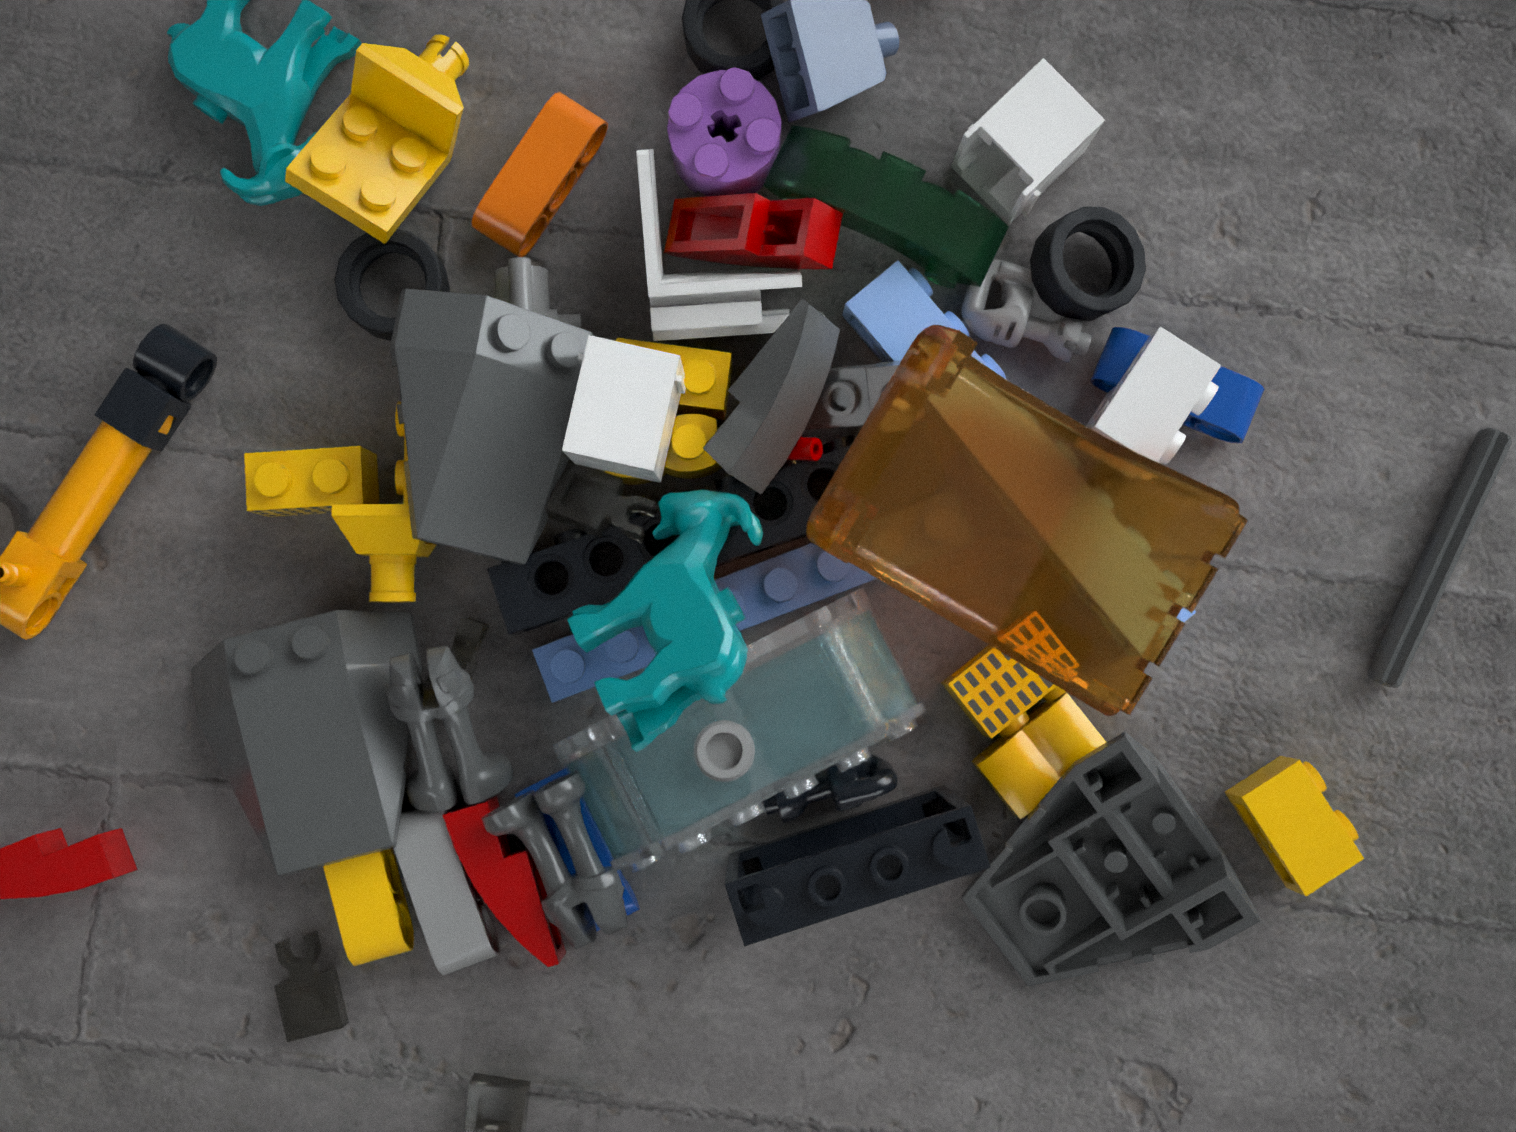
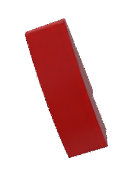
(754, 231)
(48, 866)
(505, 881)

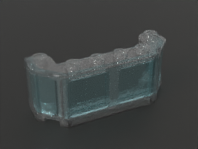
(805, 697)

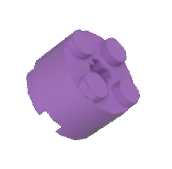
(730, 104)

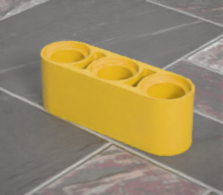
(370, 907)

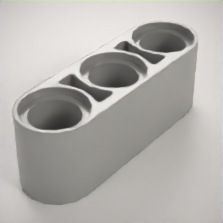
(445, 901)

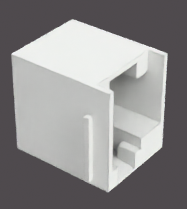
(1026, 141)
(624, 408)

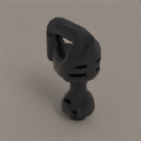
(846, 788)

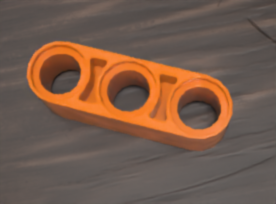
(539, 174)

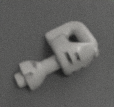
(1013, 319)

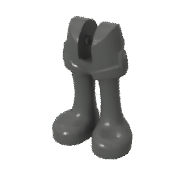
(444, 698)
(575, 898)

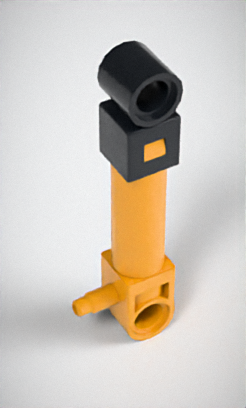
(136, 418)

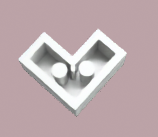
(1156, 397)

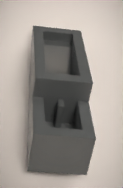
(775, 398)

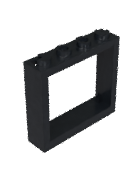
(853, 864)

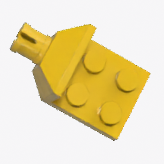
(386, 136)
(386, 538)

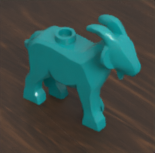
(258, 85)
(682, 616)

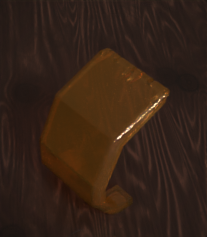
(1023, 524)

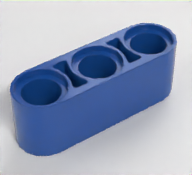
(1225, 416)

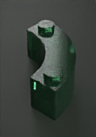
(891, 204)

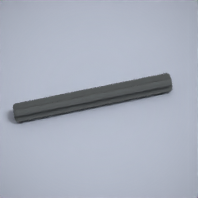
(1439, 557)

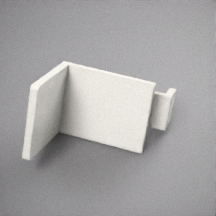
(703, 301)

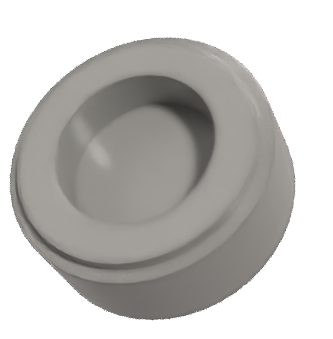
(724, 751)

